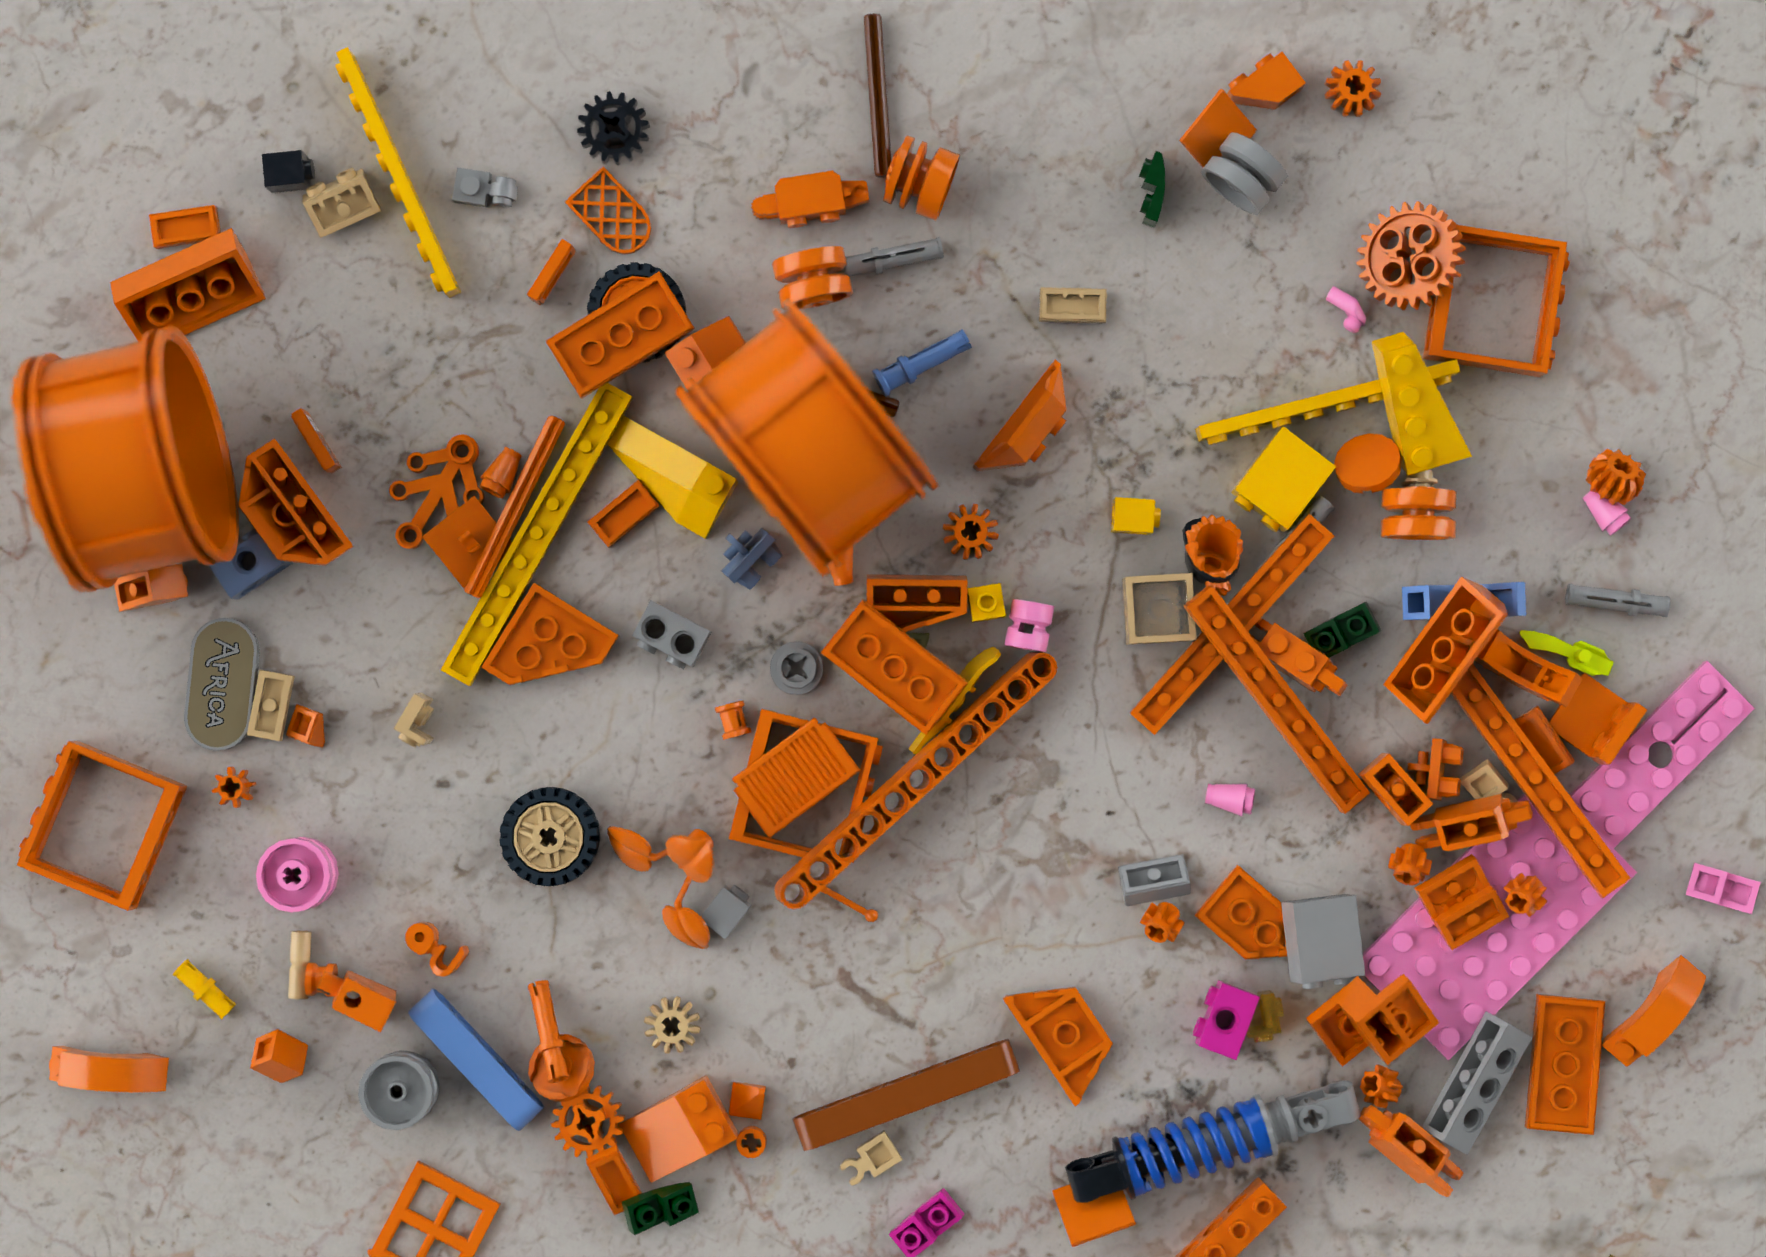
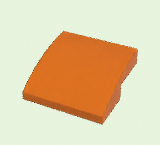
(1461, 902)

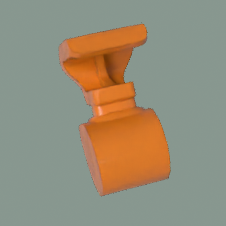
(424, 938)

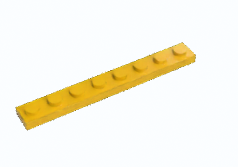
(390, 161)
(1310, 407)

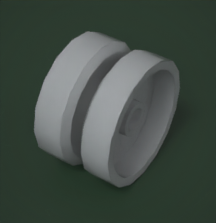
(1244, 173)
(386, 1106)

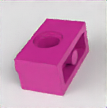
(1227, 1039)

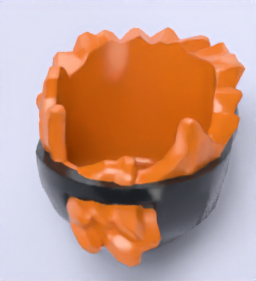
(1212, 551)

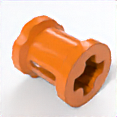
(733, 720)

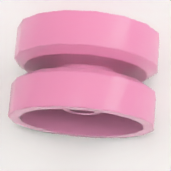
(277, 877)

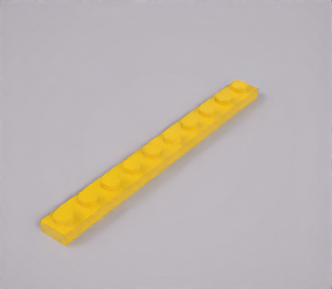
(536, 533)

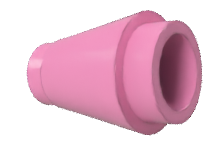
(1607, 516)
(1231, 797)

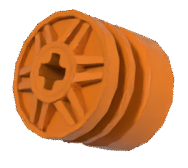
(921, 177)

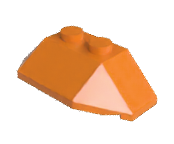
(1029, 424)
(288, 510)

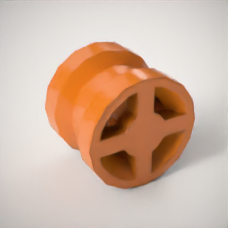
(314, 974)

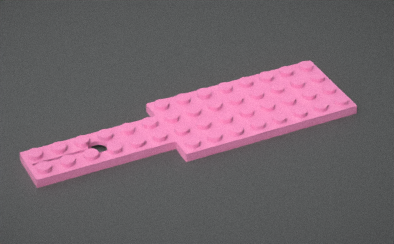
(1614, 799)

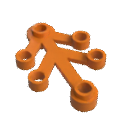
(439, 485)

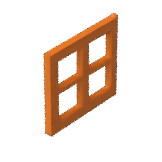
(434, 1228)

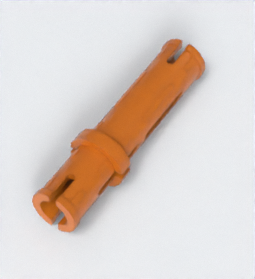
(551, 1045)

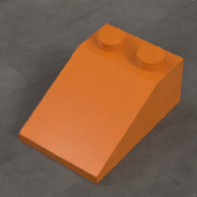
(679, 1129)

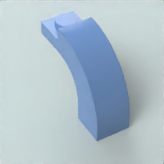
(1424, 600)

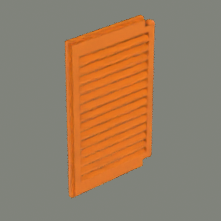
(794, 776)

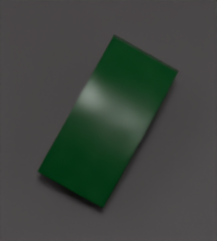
(1154, 181)
(1343, 630)
(664, 1204)

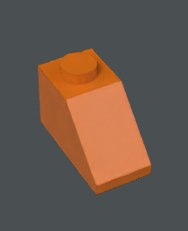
(151, 587)

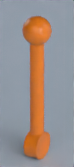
(870, 915)

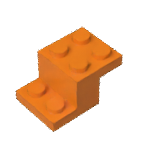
(1382, 1021)

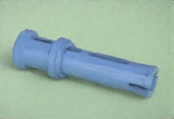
(908, 368)

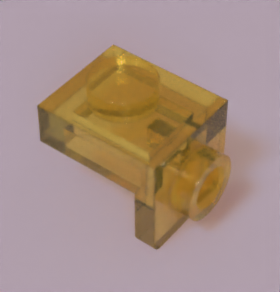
(1270, 1009)

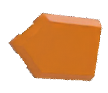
(1245, 917)

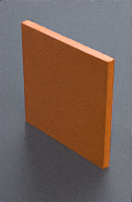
(1214, 126)
(462, 538)
(1093, 1218)

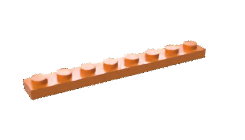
(1248, 606)
(1276, 699)
(1539, 783)

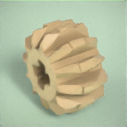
(660, 1025)

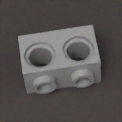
(674, 628)

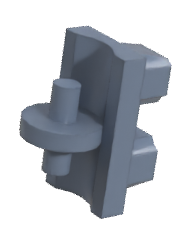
(739, 567)

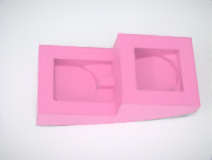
(1723, 888)

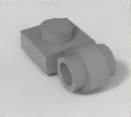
(475, 187)

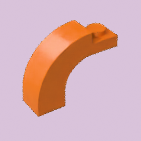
(1528, 670)
(1660, 1013)
(108, 1071)

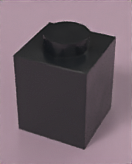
(287, 171)

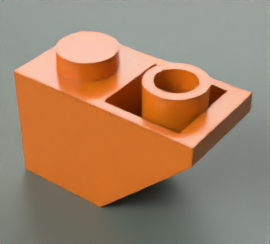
(1269, 85)

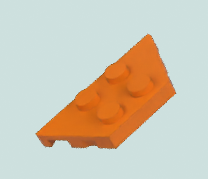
(1063, 1034)

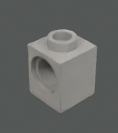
(726, 910)

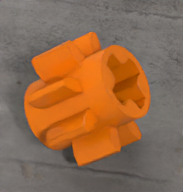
(232, 778)
(1410, 864)
(1525, 894)
(1162, 922)
(1381, 1086)

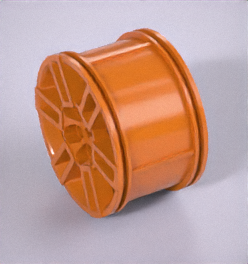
(807, 437)
(126, 459)

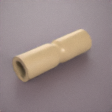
(299, 958)

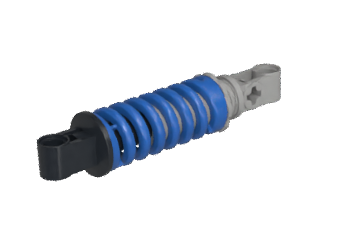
(1250, 1128)

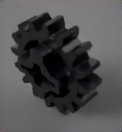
(622, 117)

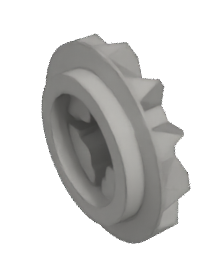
(797, 651)

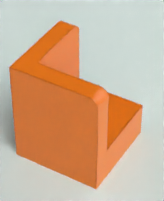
(279, 1056)

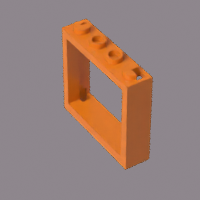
(1547, 324)
(863, 787)
(45, 816)

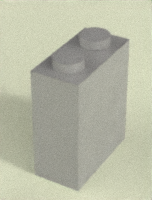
(1323, 940)

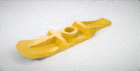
(971, 674)

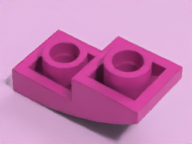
(926, 1223)

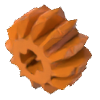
(1364, 85)
(1615, 477)
(979, 537)

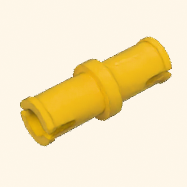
(204, 989)

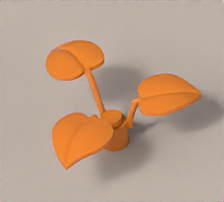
(692, 855)

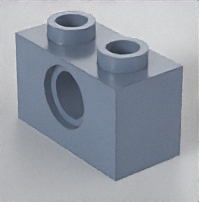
(236, 578)

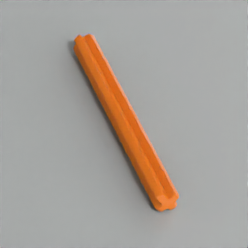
(514, 506)

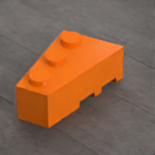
(917, 599)

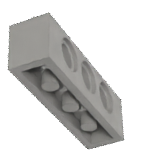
(1476, 1083)

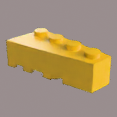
(1415, 407)

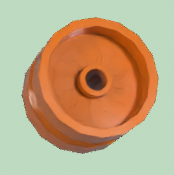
(813, 277)
(1418, 512)

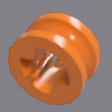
(744, 1149)

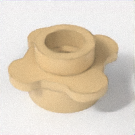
(1422, 478)

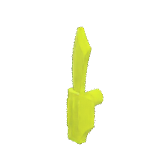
(1579, 655)

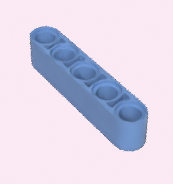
(476, 1059)

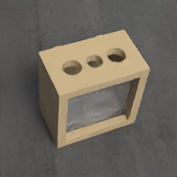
(1156, 608)

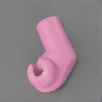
(1351, 306)

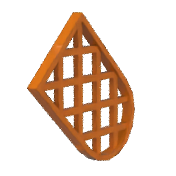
(585, 186)

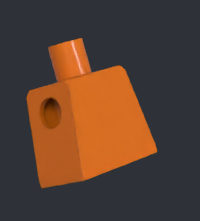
(372, 1005)

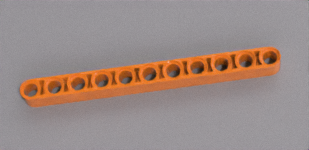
(900, 782)

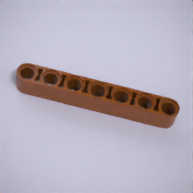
(906, 1095)

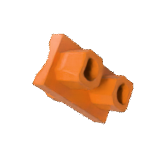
(1441, 754)

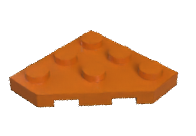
(547, 640)

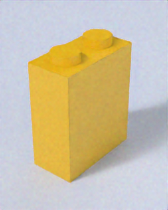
(1282, 480)

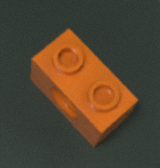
(1395, 789)

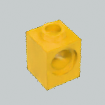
(1134, 516)
(986, 602)

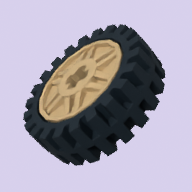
(575, 834)

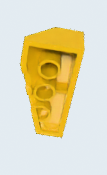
(679, 480)

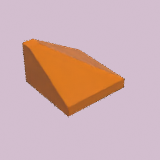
(307, 726)
(747, 1100)

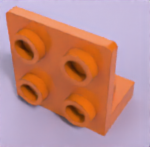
(1596, 721)

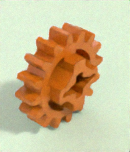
(594, 1134)

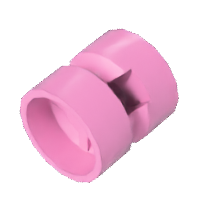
(1029, 613)

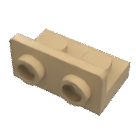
(340, 202)
(415, 714)

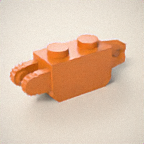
(810, 198)
(1298, 659)
(1472, 822)
(1410, 1148)

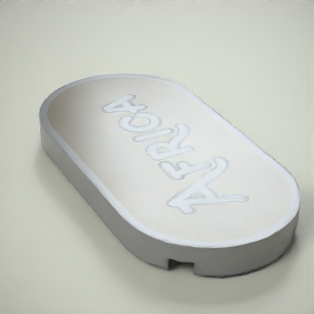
(221, 683)

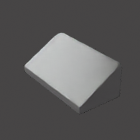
(1154, 880)

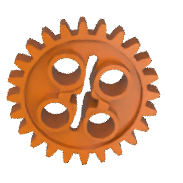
(1439, 249)

